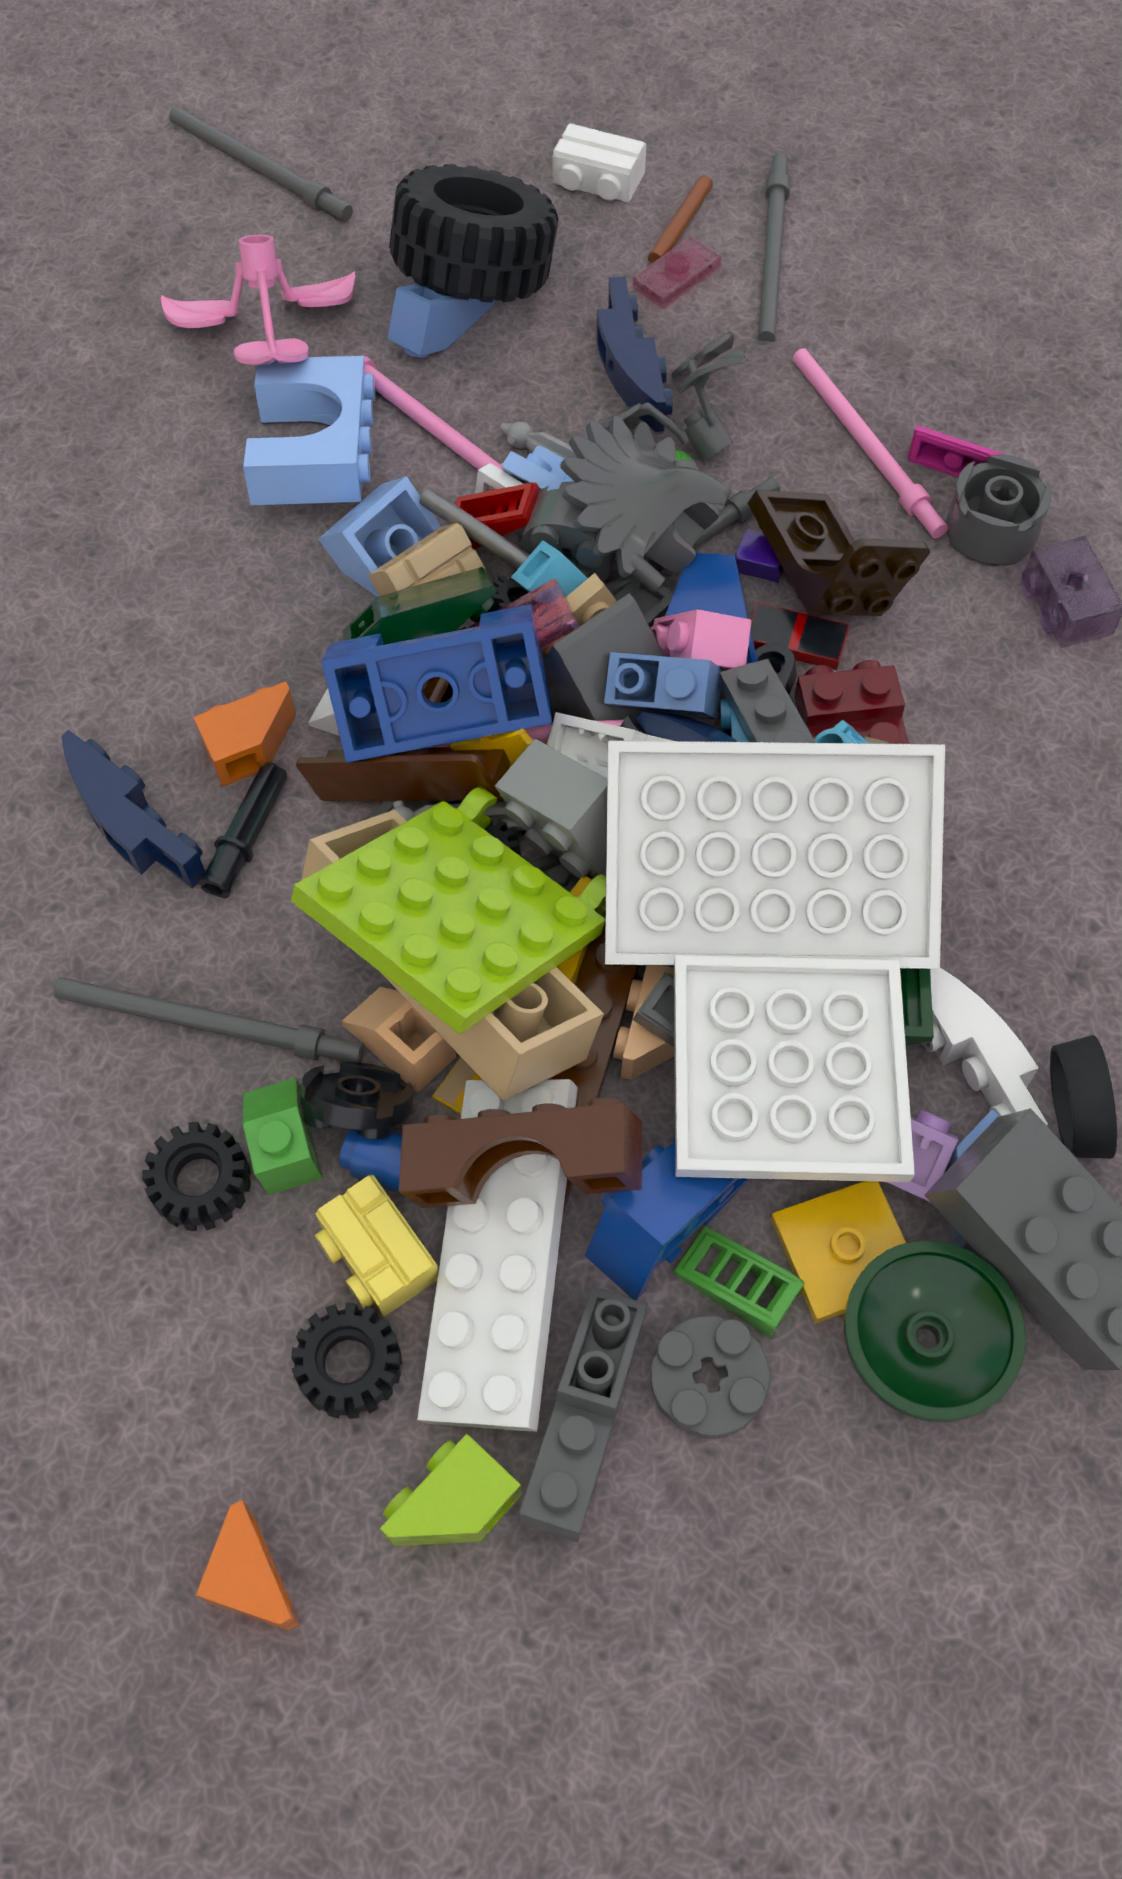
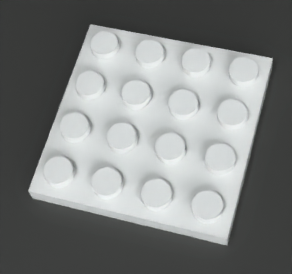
(790, 1069)

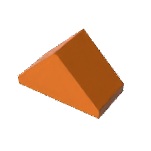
(243, 1573)

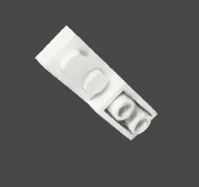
(990, 1050)

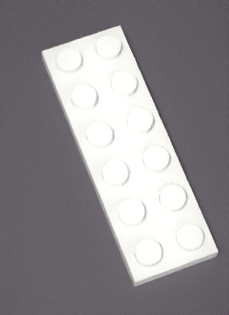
(497, 1284)

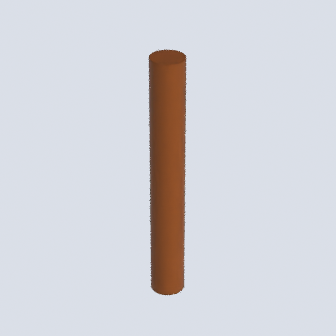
(681, 218)

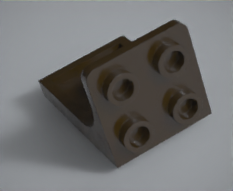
(825, 561)

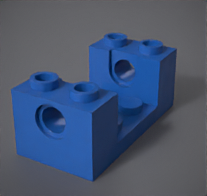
(493, 677)

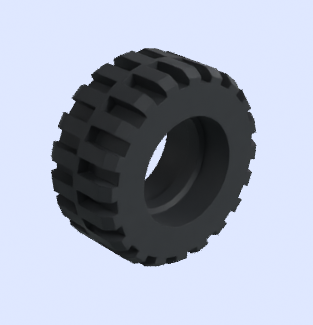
(473, 233)

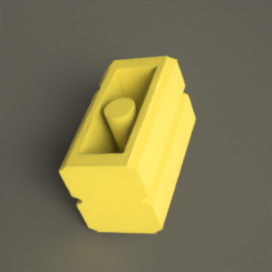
(376, 1246)

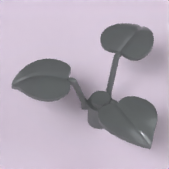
(704, 426)

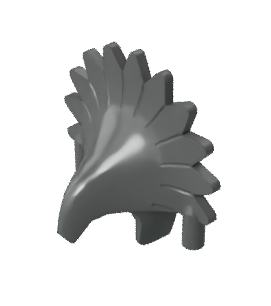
(639, 499)

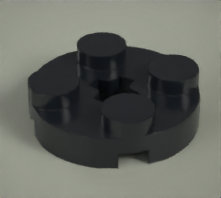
(356, 1098)

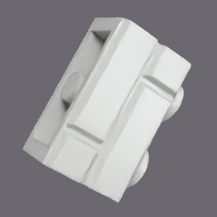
(599, 163)

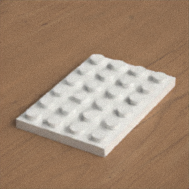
(774, 851)

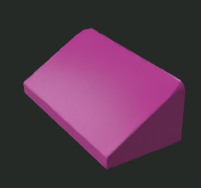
(945, 452)

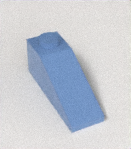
(429, 320)

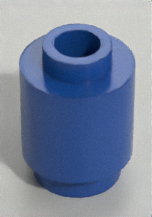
(373, 1157)

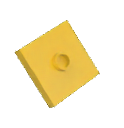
(834, 1241)

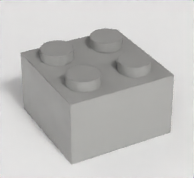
(558, 807)

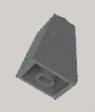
(580, 661)

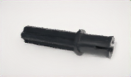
(236, 844)

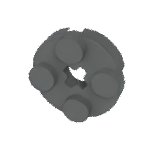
(690, 1403)

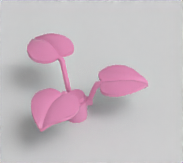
(260, 268)

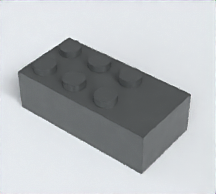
(1045, 1230)

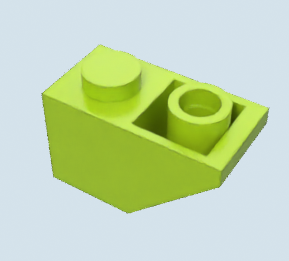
(455, 1501)

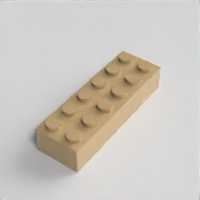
(522, 1040)

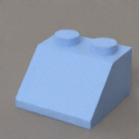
(378, 530)

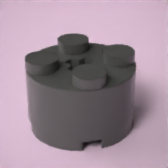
(998, 510)
(553, 523)

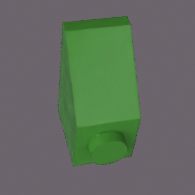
(279, 1137)

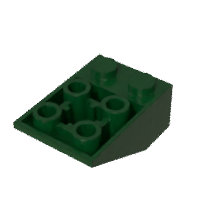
(425, 608)

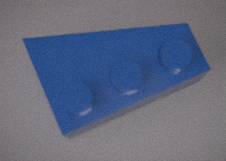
(651, 1223)

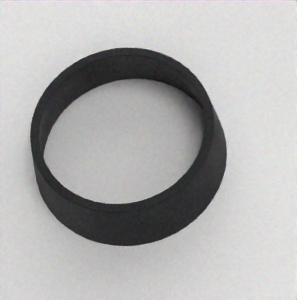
(1084, 1098)

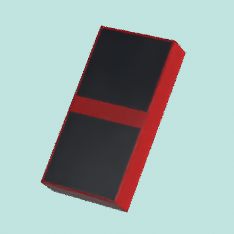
(807, 636)

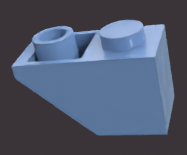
(664, 685)

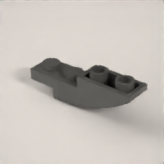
(583, 1415)

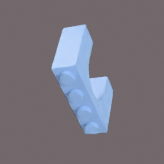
(322, 464)

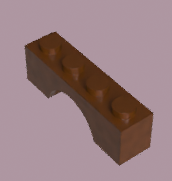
(453, 1158)

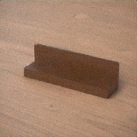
(406, 775)

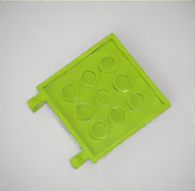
(452, 911)

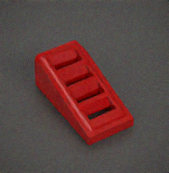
(500, 508)

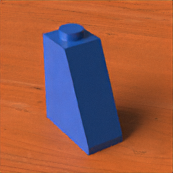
(713, 586)

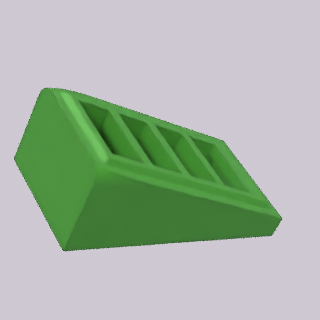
(745, 1308)

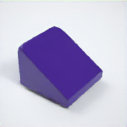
(757, 557)

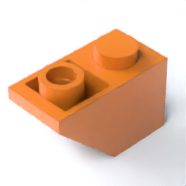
(246, 731)

